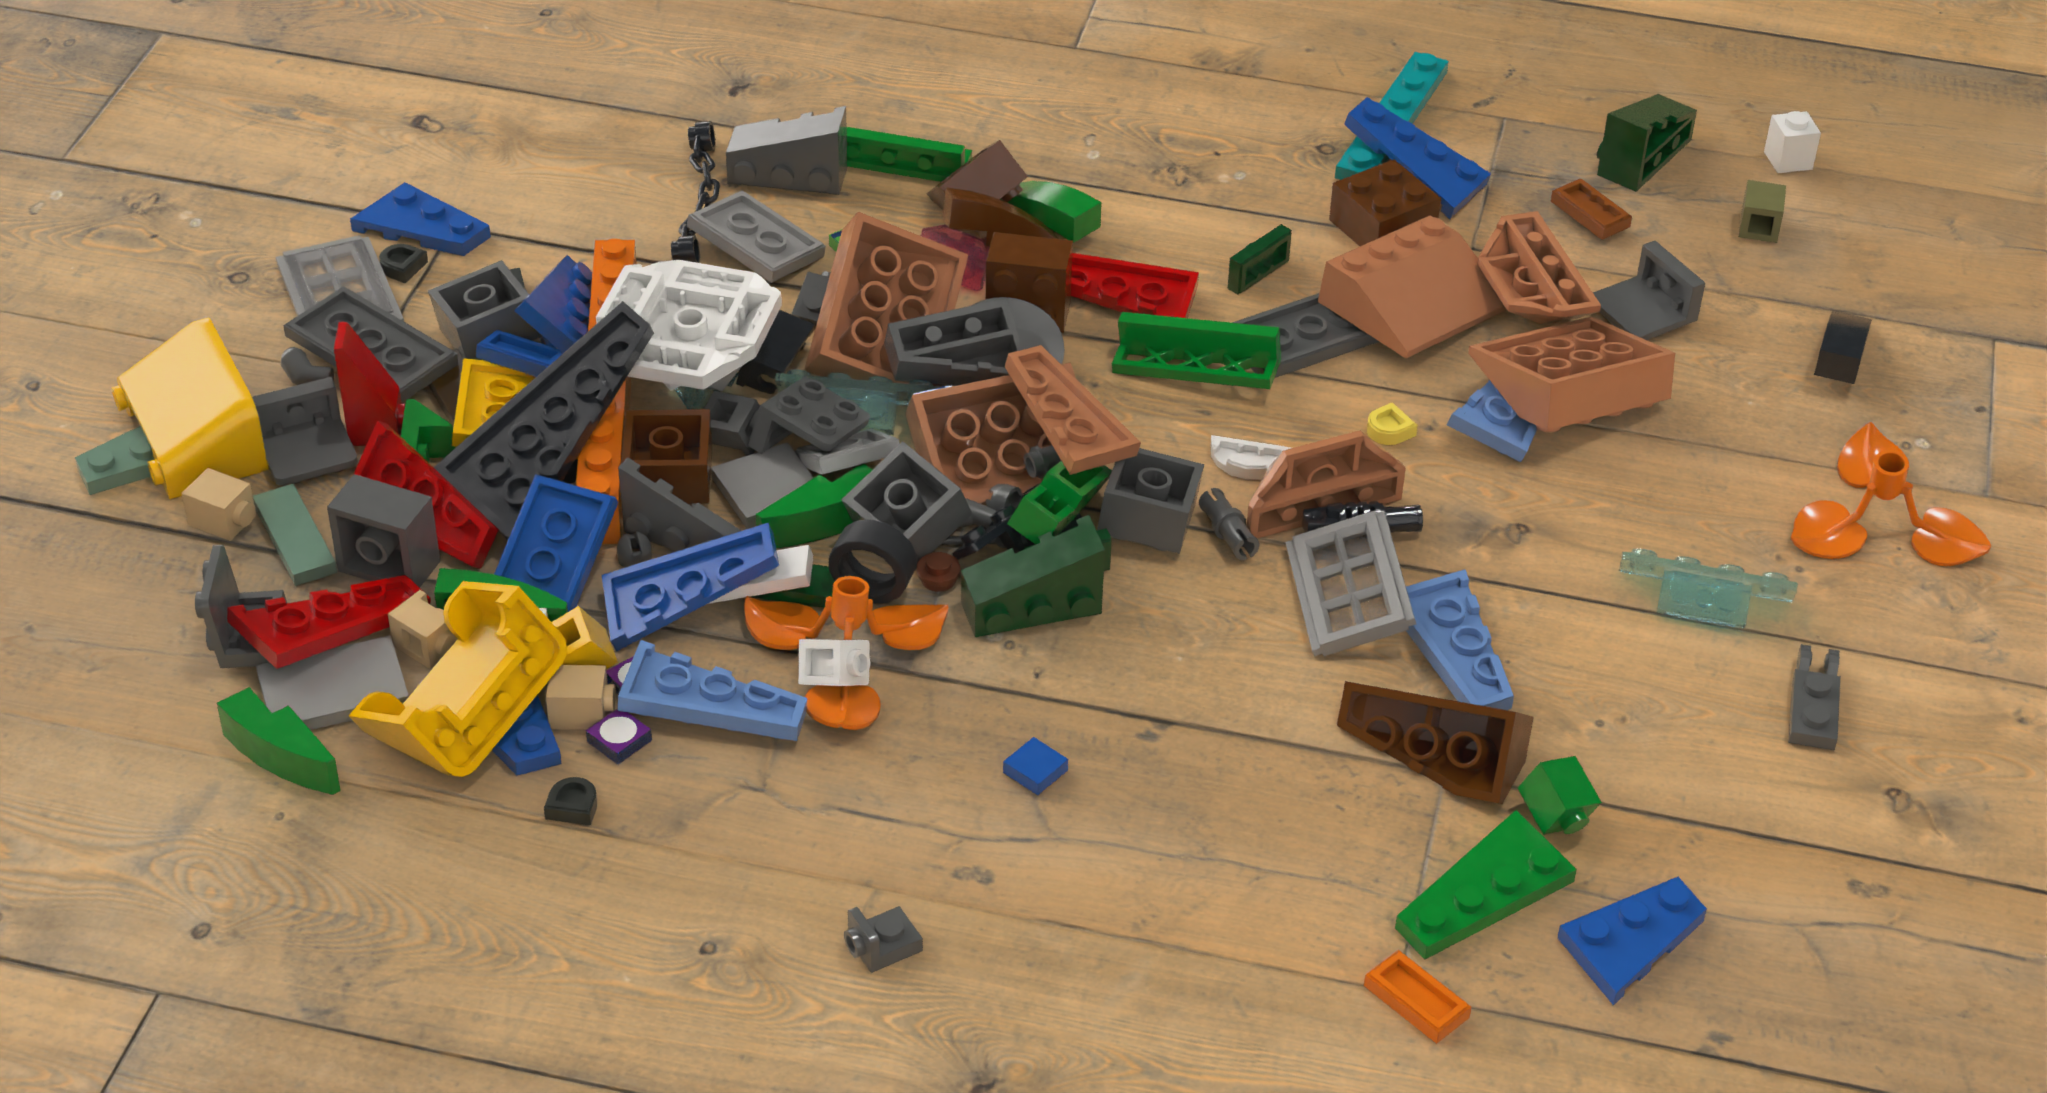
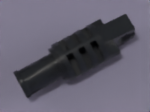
(1399, 518)

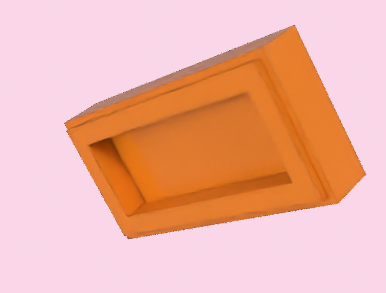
(1417, 996)

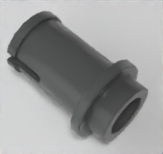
(1040, 461)

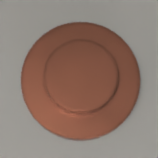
(938, 571)

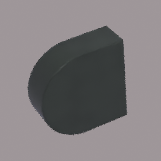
(402, 261)
(571, 801)

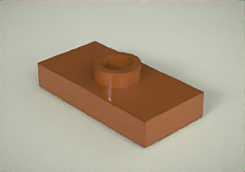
(1591, 209)

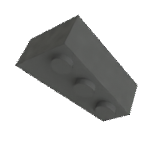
(791, 153)
(954, 344)

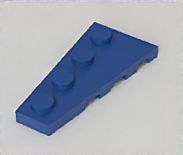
(1426, 158)
(560, 304)
(673, 585)

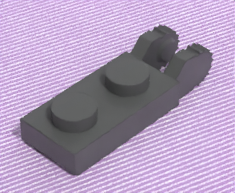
(1815, 701)

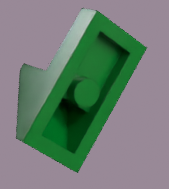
(426, 431)

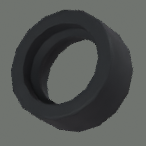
(883, 541)

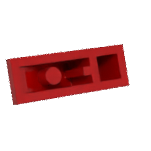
(365, 388)

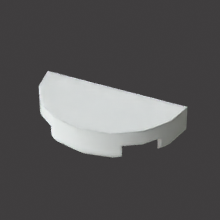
(1243, 458)

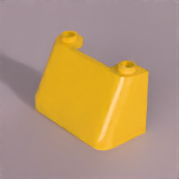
(193, 409)
(479, 685)

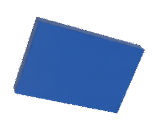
(557, 538)

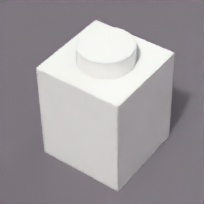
(1792, 142)

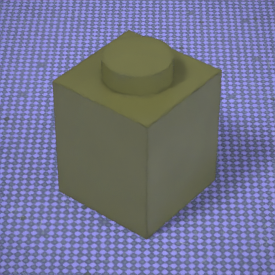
(1762, 211)

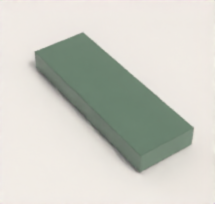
(294, 534)

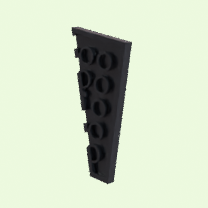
(546, 420)

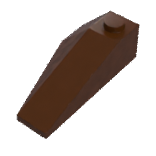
(1454, 743)

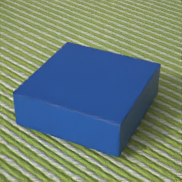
(1035, 765)

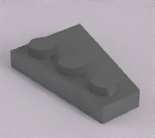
(663, 516)

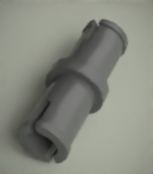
(1229, 524)

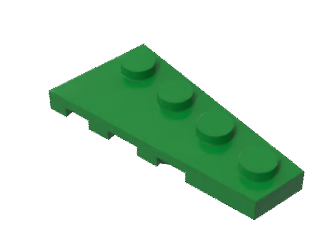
(1486, 885)

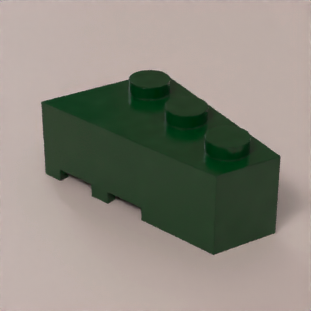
(1643, 139)
(1037, 585)

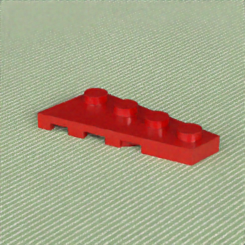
(1133, 286)
(459, 525)
(325, 621)

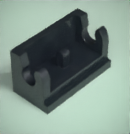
(777, 352)

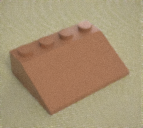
(874, 281)
(1410, 287)
(1576, 372)
(977, 434)

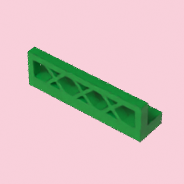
(904, 154)
(1200, 345)

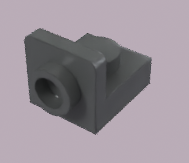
(881, 938)

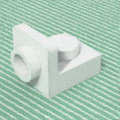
(834, 662)

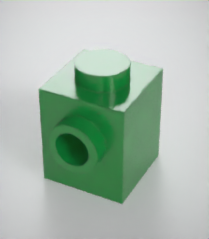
(1559, 795)

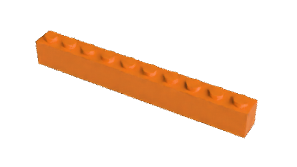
(603, 450)

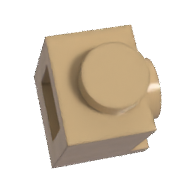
(420, 630)

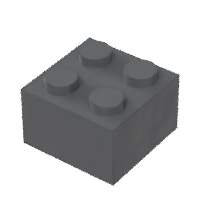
(478, 306)
(911, 498)
(1151, 499)
(383, 531)

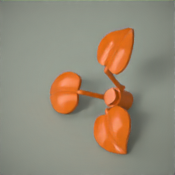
(1875, 462)
(902, 627)

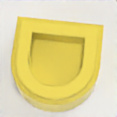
(1390, 425)

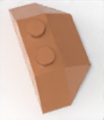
(1534, 272)
(1323, 474)

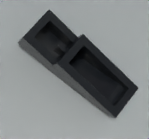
(1842, 347)

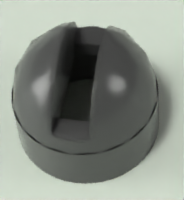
(1004, 495)
(633, 541)

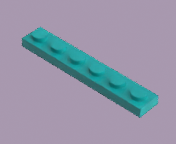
(1405, 99)

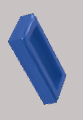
(516, 353)

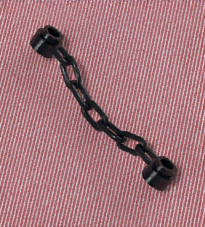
(701, 139)

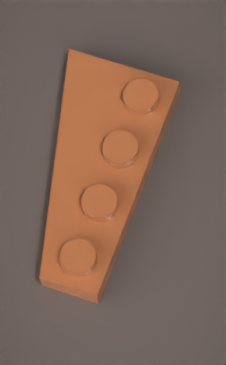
(1068, 413)

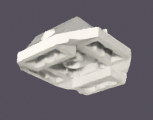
(701, 319)

